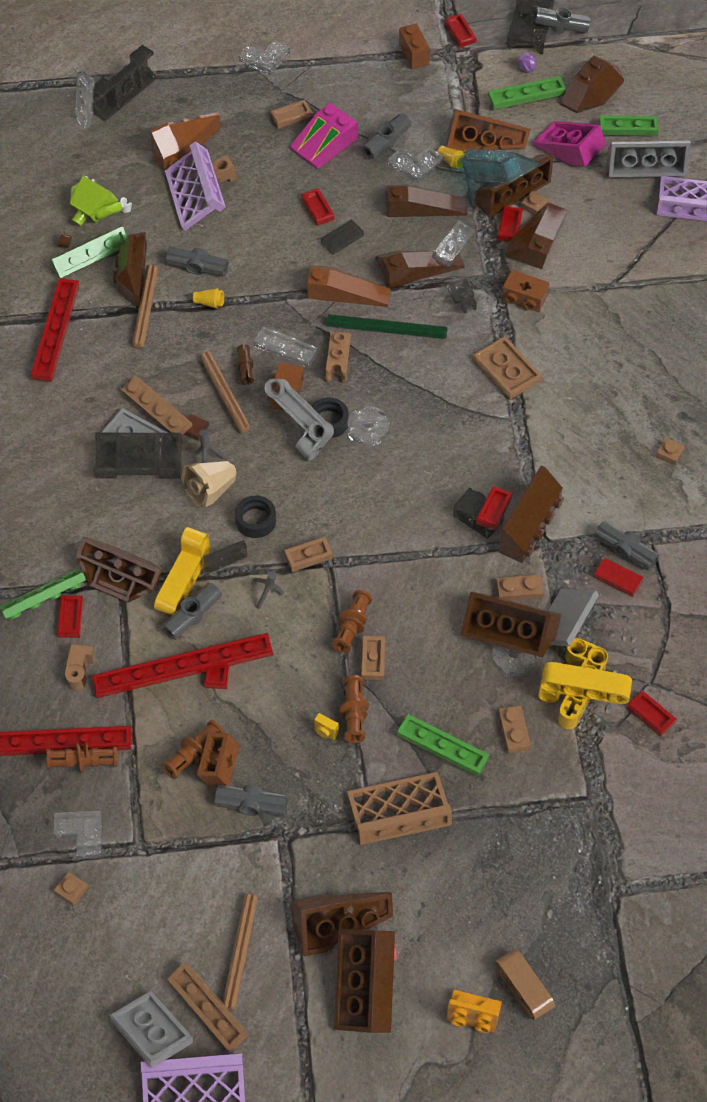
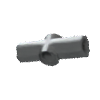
(561, 20)
(386, 136)
(197, 261)
(626, 545)
(182, 619)
(251, 800)

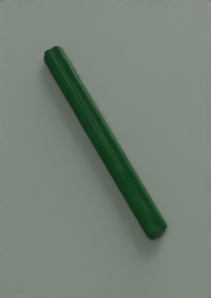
(387, 326)

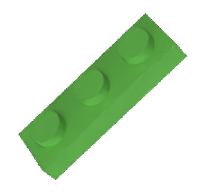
(629, 125)

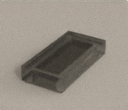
(342, 237)
(225, 556)

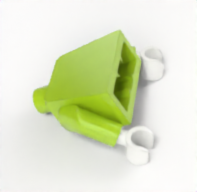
(94, 202)

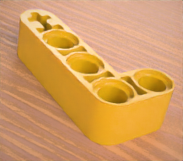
(184, 571)
(585, 659)
(583, 683)

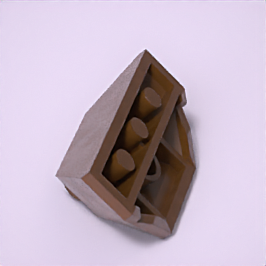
(592, 85)
(131, 267)
(116, 570)

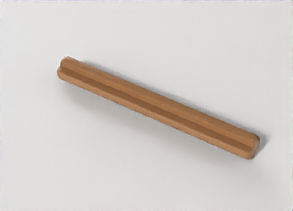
(145, 306)
(225, 392)
(240, 951)

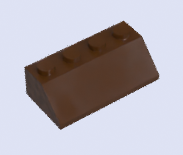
(495, 195)
(530, 516)
(510, 624)
(364, 980)

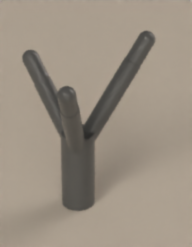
(204, 439)
(269, 583)

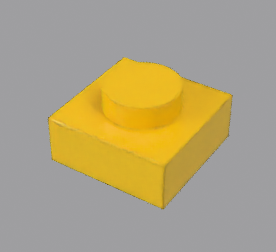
(326, 727)

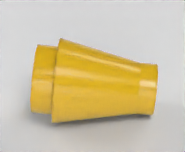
(451, 156)
(211, 297)

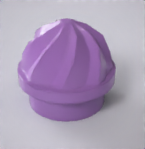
(527, 62)

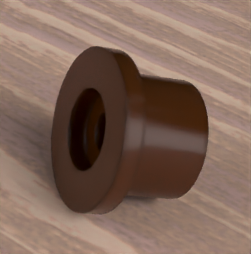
(64, 240)

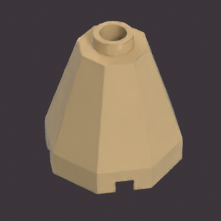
(207, 481)

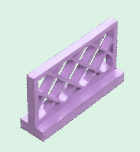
(205, 179)
(679, 205)
(195, 1066)

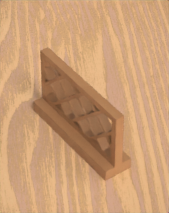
(403, 822)

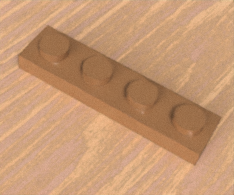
(156, 406)
(208, 1006)

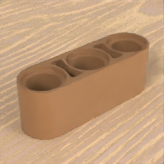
(524, 984)

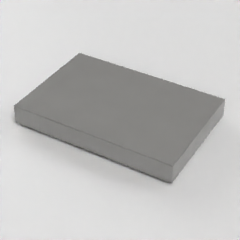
(129, 423)
(574, 607)
(151, 1029)

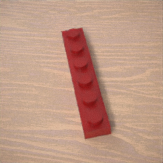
(55, 330)

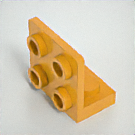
(473, 1011)

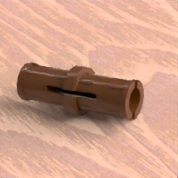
(245, 364)

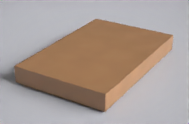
(507, 367)

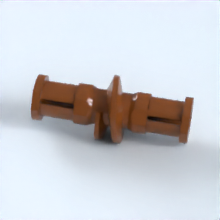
(352, 621)
(354, 709)
(190, 751)
(82, 757)

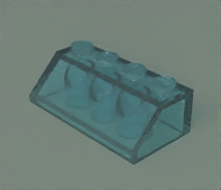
(495, 165)

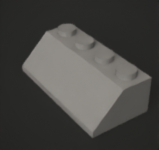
(648, 158)

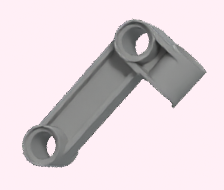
(311, 442)

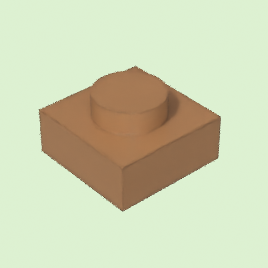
(534, 203)
(670, 451)
(71, 889)

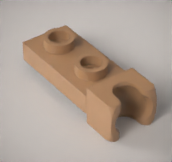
(338, 355)

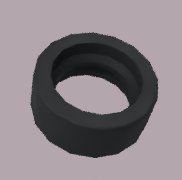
(337, 406)
(258, 530)

